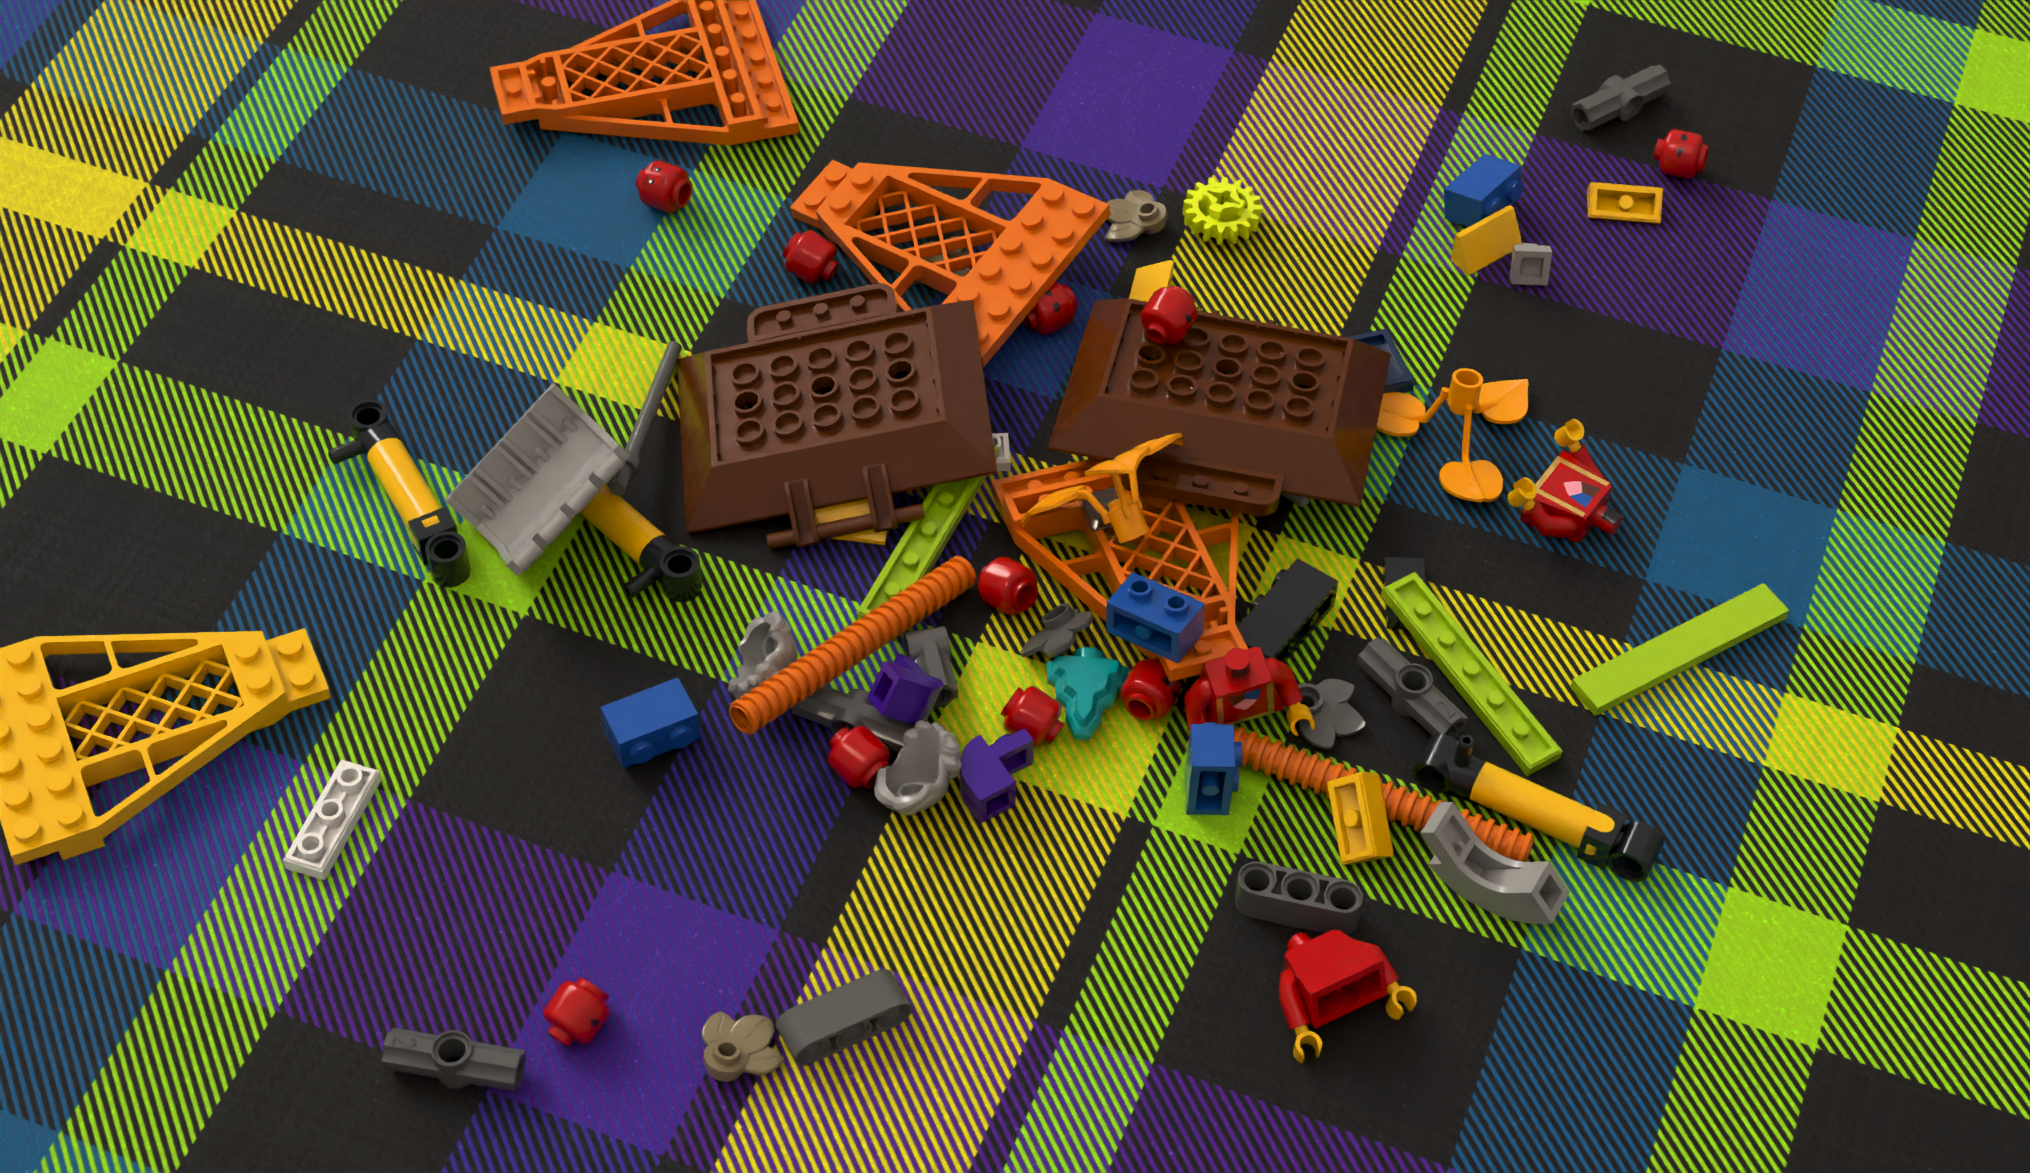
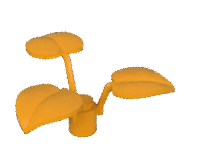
(1497, 401)
(1125, 511)

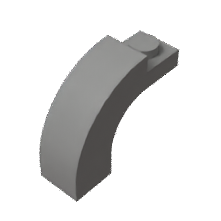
(1498, 884)

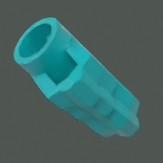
(1085, 687)

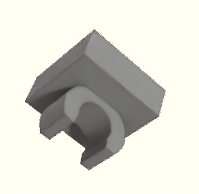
(1530, 264)

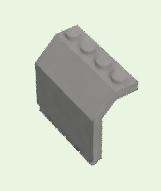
(537, 478)

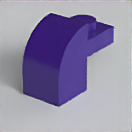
(904, 691)
(987, 772)

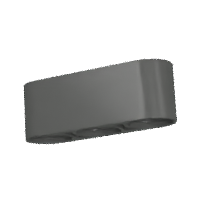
(1282, 883)
(843, 1017)

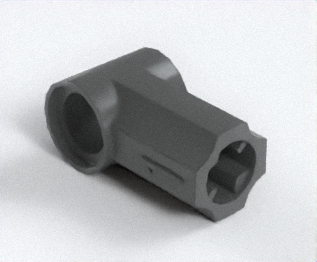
(933, 654)

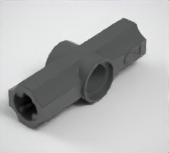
(1620, 98)
(1411, 689)
(851, 710)
(479, 1065)

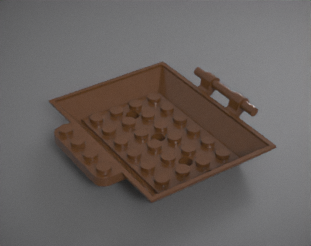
(1241, 431)
(837, 446)

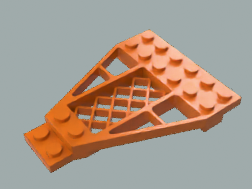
(734, 74)
(1004, 279)
(1021, 492)

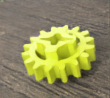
(1222, 210)

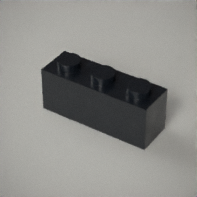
(1288, 610)

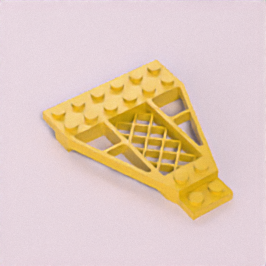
(46, 781)

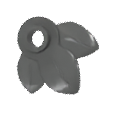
(1059, 631)
(1330, 712)

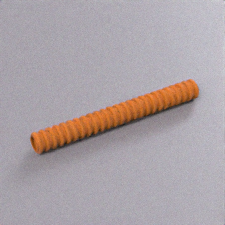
(851, 645)
(1399, 803)

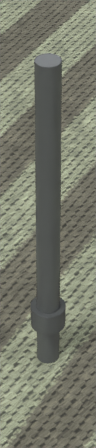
(646, 418)

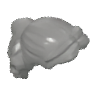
(765, 651)
(920, 770)

